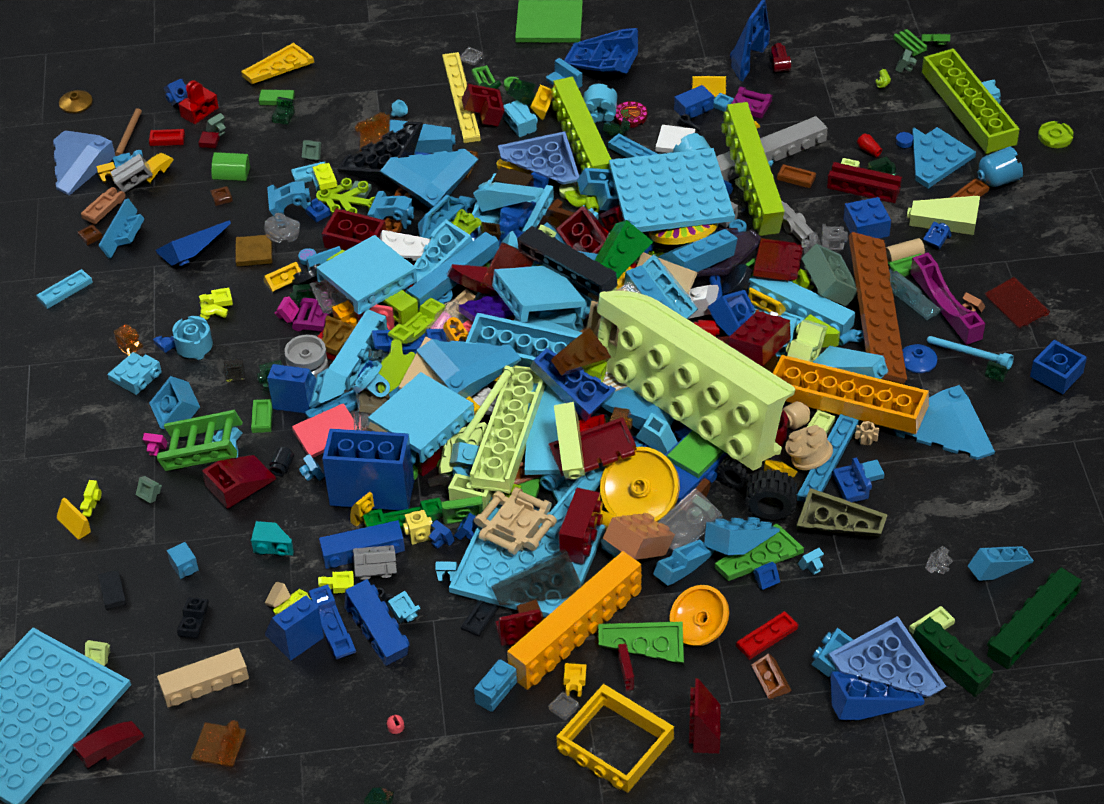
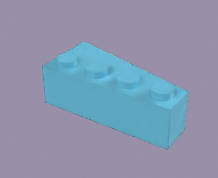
(356, 349)

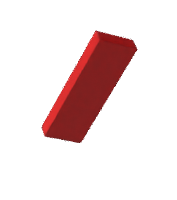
(766, 635)

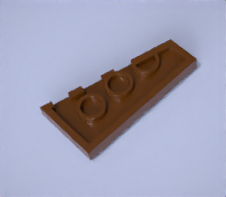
(581, 354)

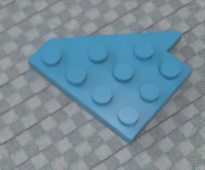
(937, 155)

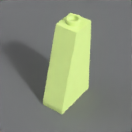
(956, 212)
(569, 440)

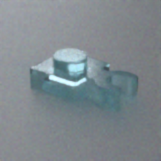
(377, 355)

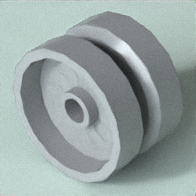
(307, 352)

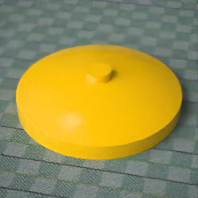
(640, 484)

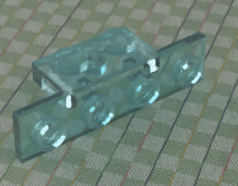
(912, 295)

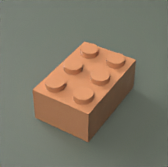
(639, 536)

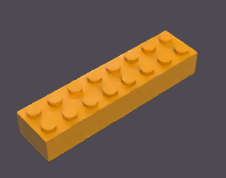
(854, 394)
(575, 620)

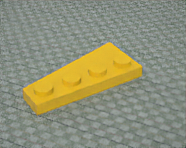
(278, 63)

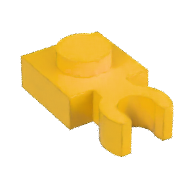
(574, 677)

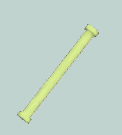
(508, 371)

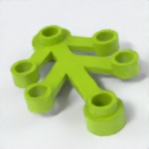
(328, 195)

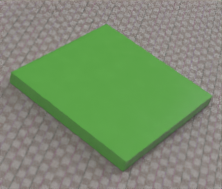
(549, 21)

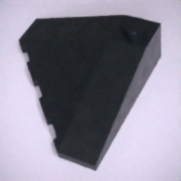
(374, 156)

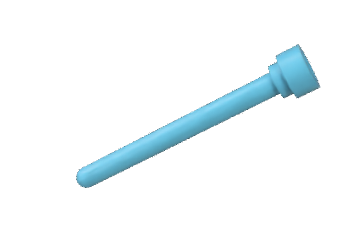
(1002, 359)

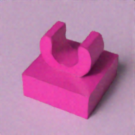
(287, 310)
(154, 443)

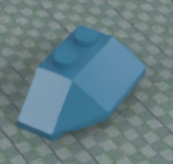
(444, 210)

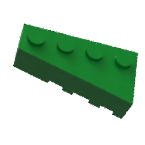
(622, 247)

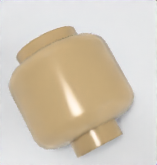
(797, 414)

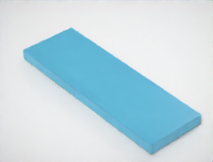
(543, 431)

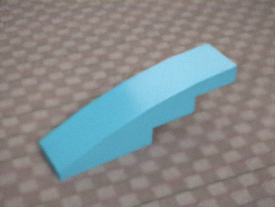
(670, 287)

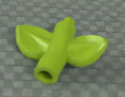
(578, 200)

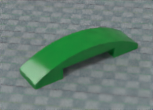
(432, 508)

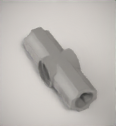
(795, 223)

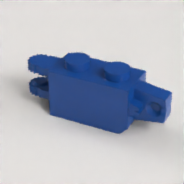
(515, 216)

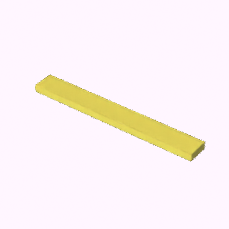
(457, 86)

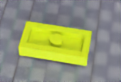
(324, 176)

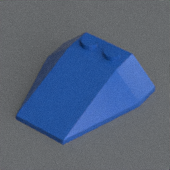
(753, 37)
(607, 53)

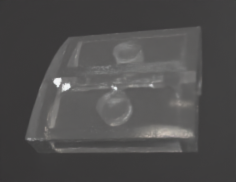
(327, 295)

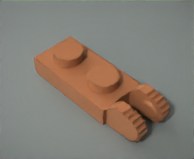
(103, 205)

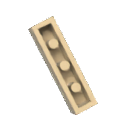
(203, 677)

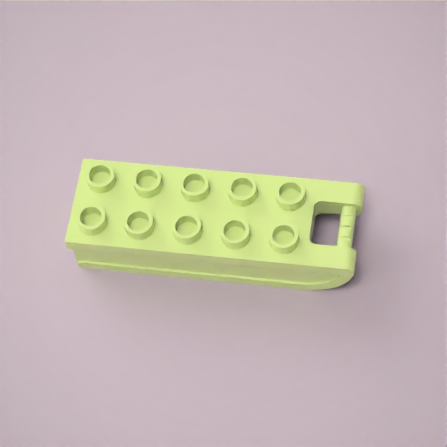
(693, 376)

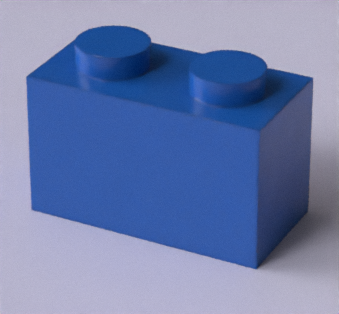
(694, 102)

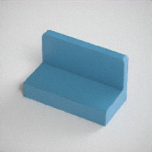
(564, 70)

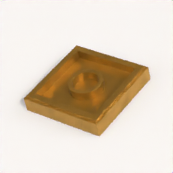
(253, 250)

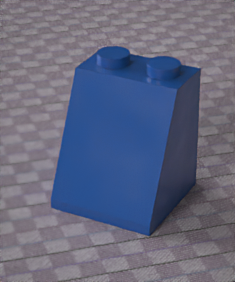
(291, 388)
(296, 628)

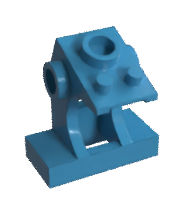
(292, 193)
(397, 206)

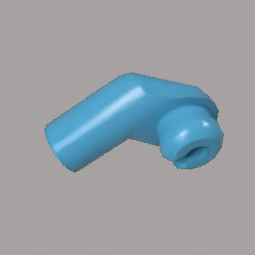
(851, 336)

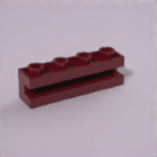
(864, 182)

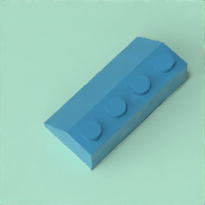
(703, 252)

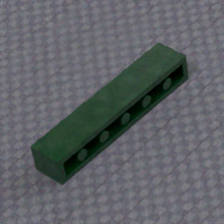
(1033, 618)

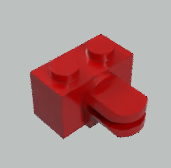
(198, 104)

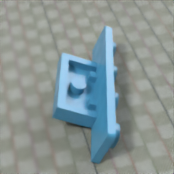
(122, 228)

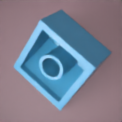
(174, 402)

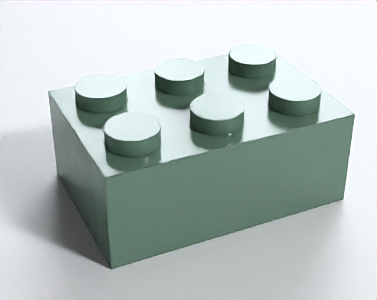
(830, 275)

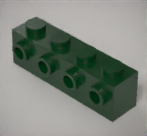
(952, 657)

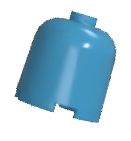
(1000, 168)

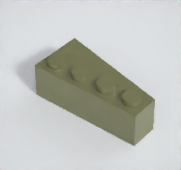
(836, 515)

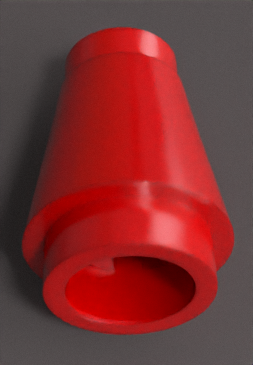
(869, 145)

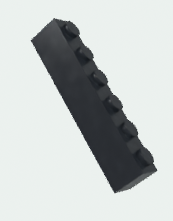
(567, 261)

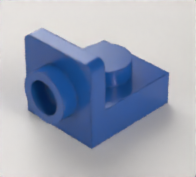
(937, 234)

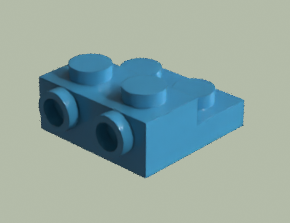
(831, 643)

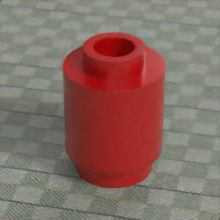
(709, 326)

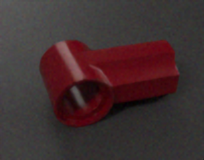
(780, 60)

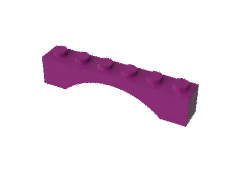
(964, 321)

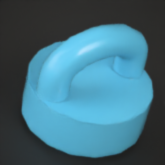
(399, 108)

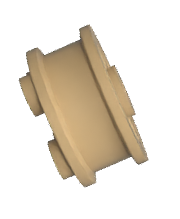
(809, 448)

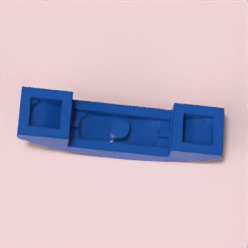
(383, 341)
(332, 624)

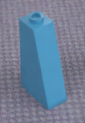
(431, 138)

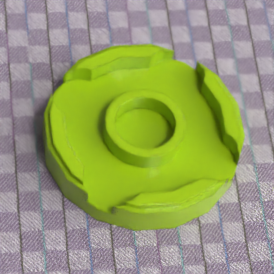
(1055, 134)

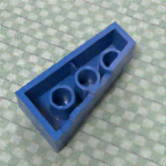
(578, 387)
(376, 622)

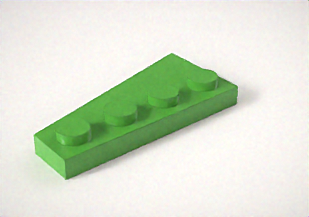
(775, 549)
(650, 639)

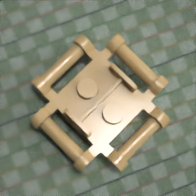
(516, 521)

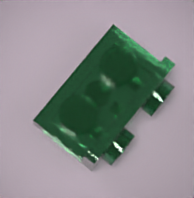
(522, 91)

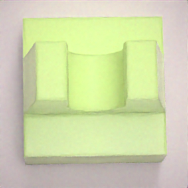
(97, 651)

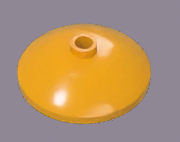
(693, 607)

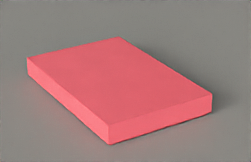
(314, 431)

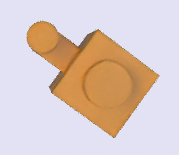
(345, 313)

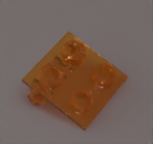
(373, 128)
(219, 743)

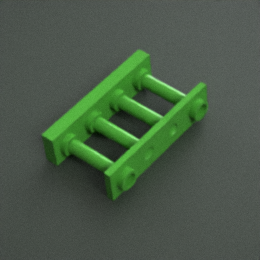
(203, 453)

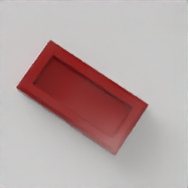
(167, 137)

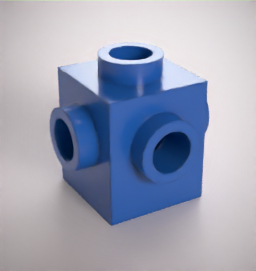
(175, 92)

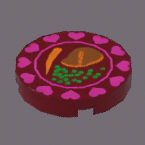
(635, 111)

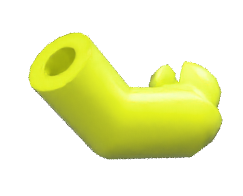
(213, 309)

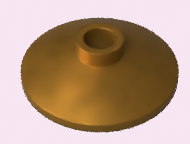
(75, 101)

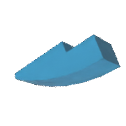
(682, 562)

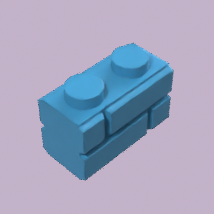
(495, 685)

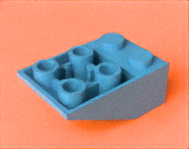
(737, 535)

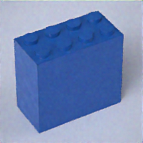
(366, 463)

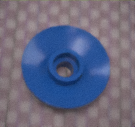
(919, 358)

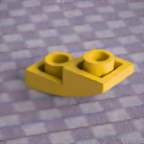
(158, 163)
(360, 508)

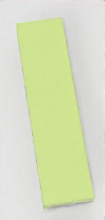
(507, 432)

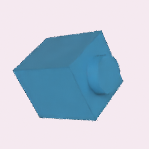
(182, 560)

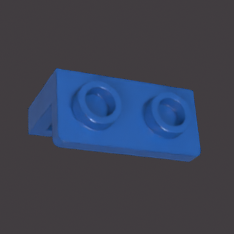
(852, 481)

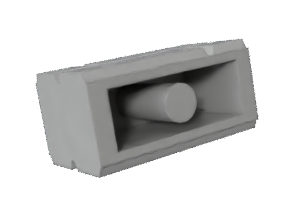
(131, 173)
(374, 561)

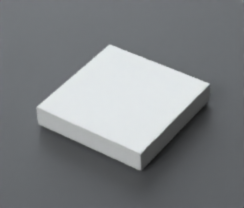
(670, 136)

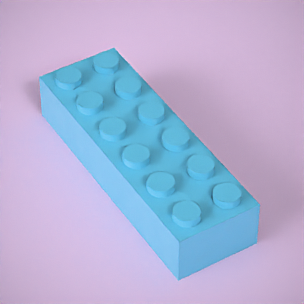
(524, 338)

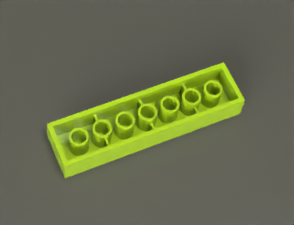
(970, 101)
(579, 125)
(753, 169)

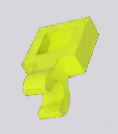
(220, 297)
(339, 581)

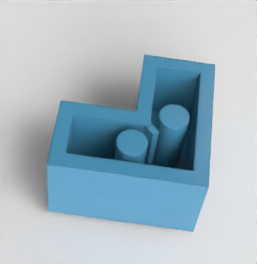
(599, 183)

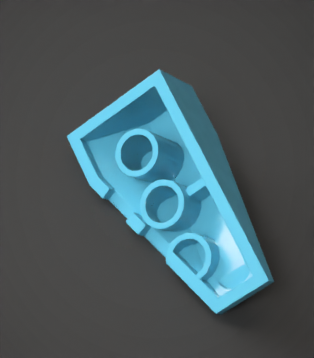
(501, 194)
(444, 243)

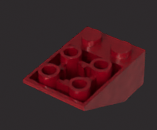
(236, 478)
(704, 720)

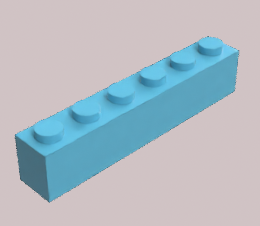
(805, 302)

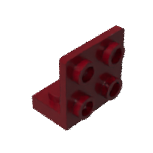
(516, 626)

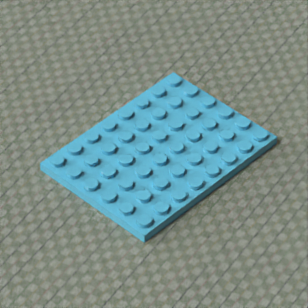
(46, 706)

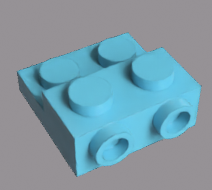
(135, 372)

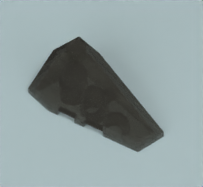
(546, 579)

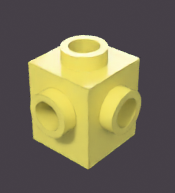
(417, 526)

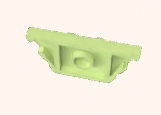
(475, 439)

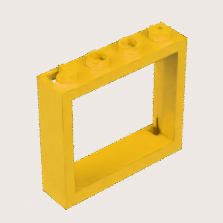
(630, 711)

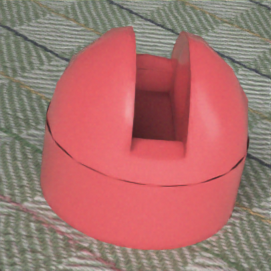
(392, 728)

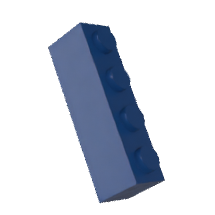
(338, 548)

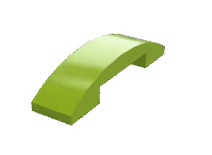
(417, 325)

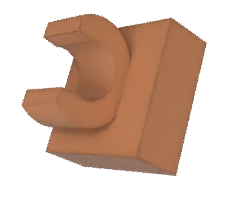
(973, 302)

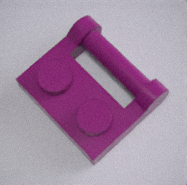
(756, 107)
(316, 318)

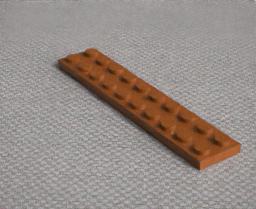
(877, 303)

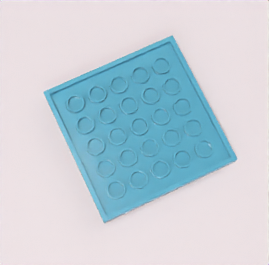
(671, 190)
(490, 563)

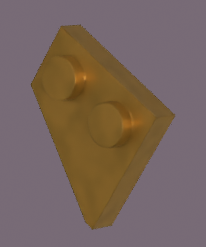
(336, 334)

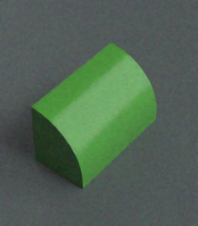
(230, 166)

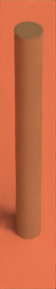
(128, 132)

